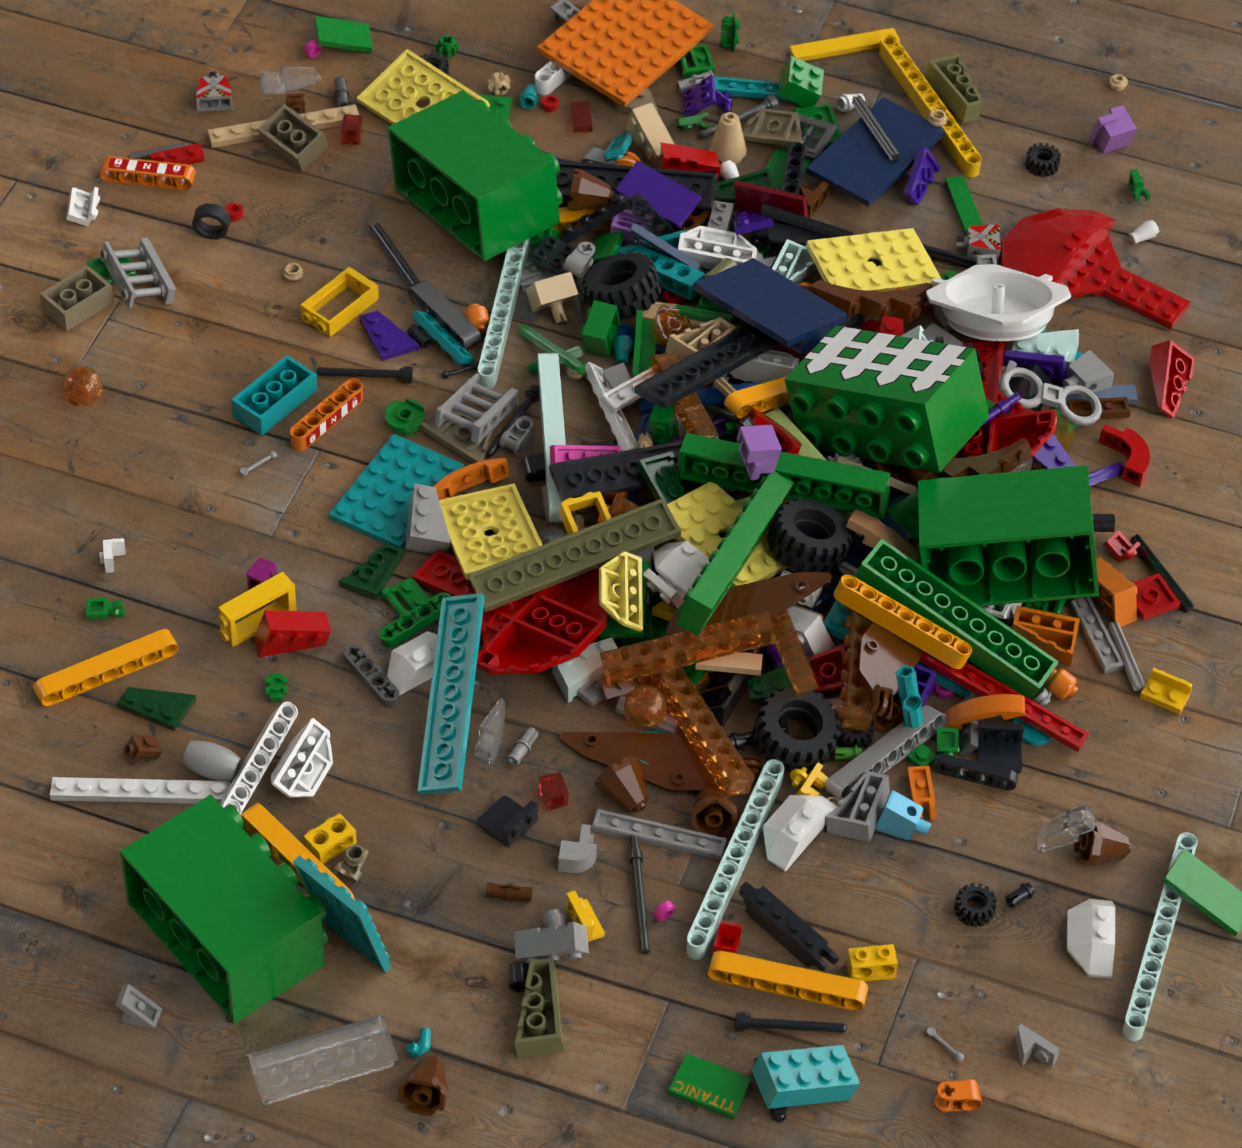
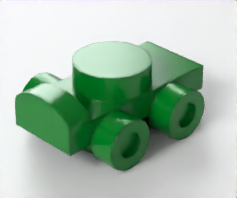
(276, 687)

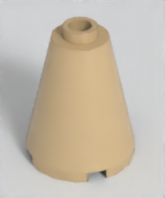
(729, 139)

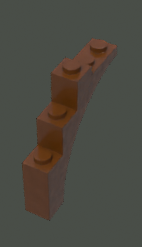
(874, 304)
(999, 461)

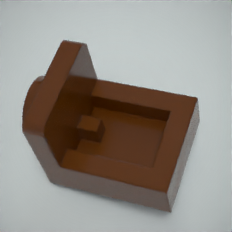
(296, 102)
(141, 746)

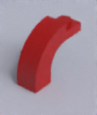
(787, 441)
(1133, 448)

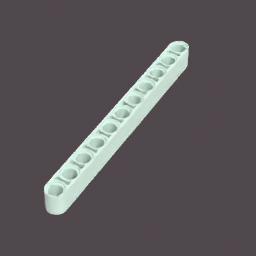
(502, 314)
(552, 421)
(748, 831)
(1163, 925)

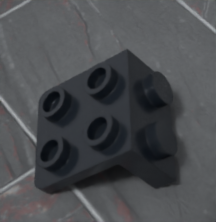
(551, 255)
(1001, 744)
(508, 820)

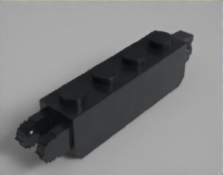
(774, 237)
(787, 927)

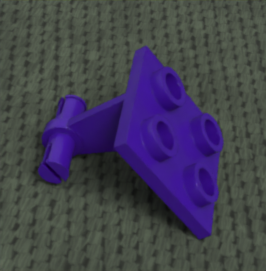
(703, 95)

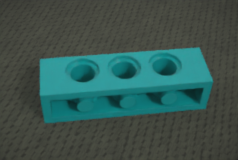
(673, 274)

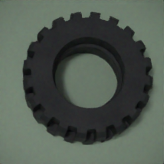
(623, 281)
(809, 536)
(808, 708)

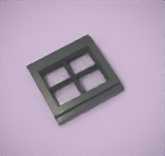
(814, 136)

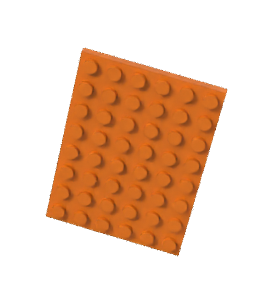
(624, 44)

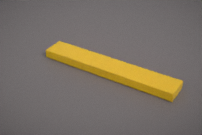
(840, 45)

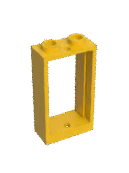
(348, 278)
(584, 501)
(276, 587)

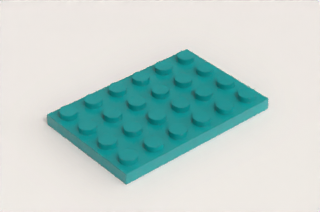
(381, 494)
(344, 914)

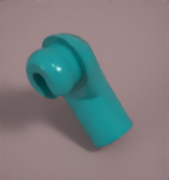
(422, 1046)

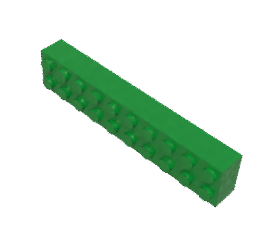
(825, 481)
(732, 553)
(993, 643)

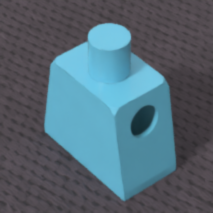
(902, 817)

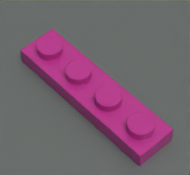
(563, 453)

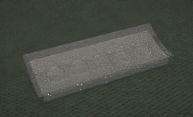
(322, 1059)

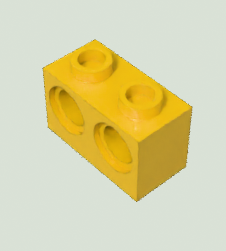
(326, 843)
(872, 963)

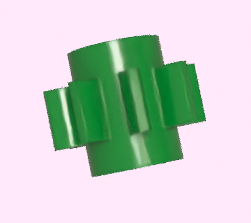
(447, 46)

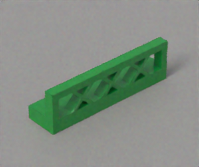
(644, 345)

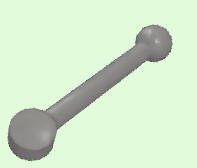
(244, 471)
(931, 1032)

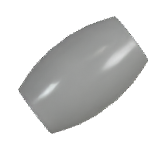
(211, 760)

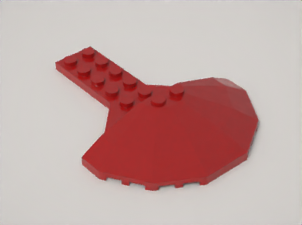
(1080, 255)
(1013, 424)
(529, 631)

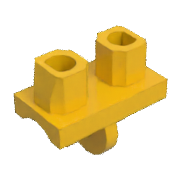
(814, 777)

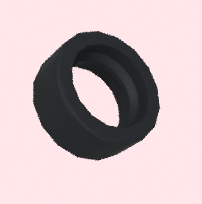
(212, 211)

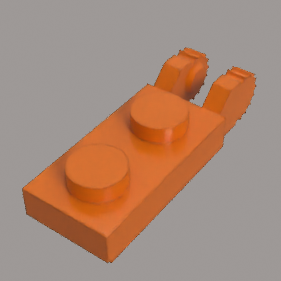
(922, 788)

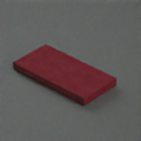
(752, 197)

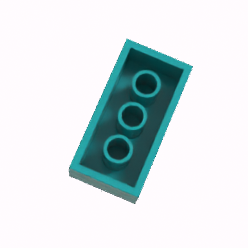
(274, 395)
(805, 1076)

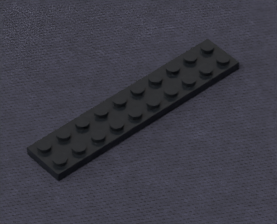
(699, 182)
(705, 366)
(612, 471)

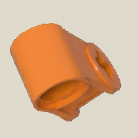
(960, 1094)

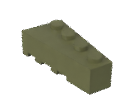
(955, 87)
(540, 1016)

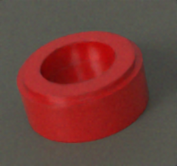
(549, 103)
(235, 211)

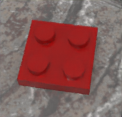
(1154, 597)

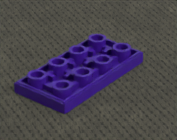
(666, 196)

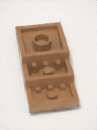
(875, 530)

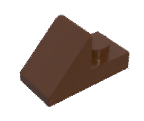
(816, 197)

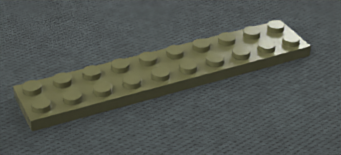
(574, 554)

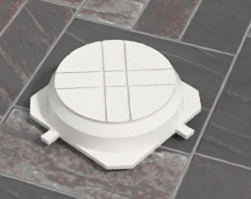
(997, 302)

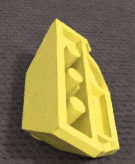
(622, 590)

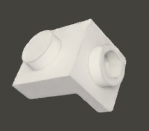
(111, 548)

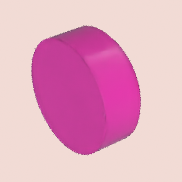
(312, 49)
(942, 692)
(664, 911)

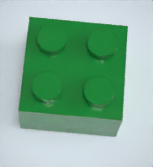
(801, 82)
(600, 329)

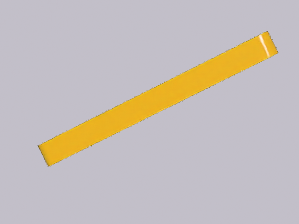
(926, 101)

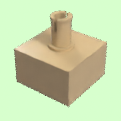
(552, 294)

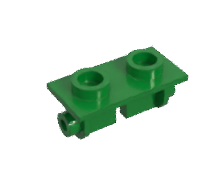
(729, 35)

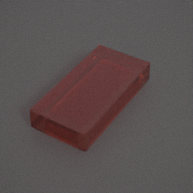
(581, 116)

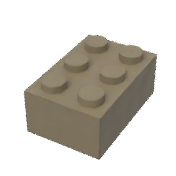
(293, 137)
(76, 298)

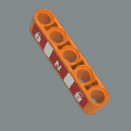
(147, 173)
(326, 414)

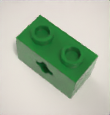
(663, 425)

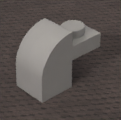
(578, 856)

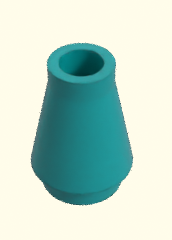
(528, 97)
(622, 347)

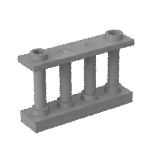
(150, 262)
(486, 421)

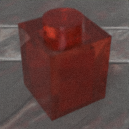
(352, 129)
(553, 791)

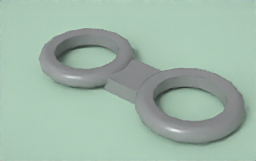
(1052, 396)

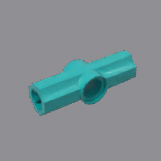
(909, 696)

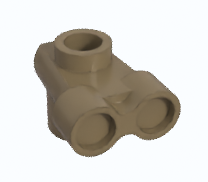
(351, 867)

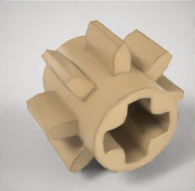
(499, 83)

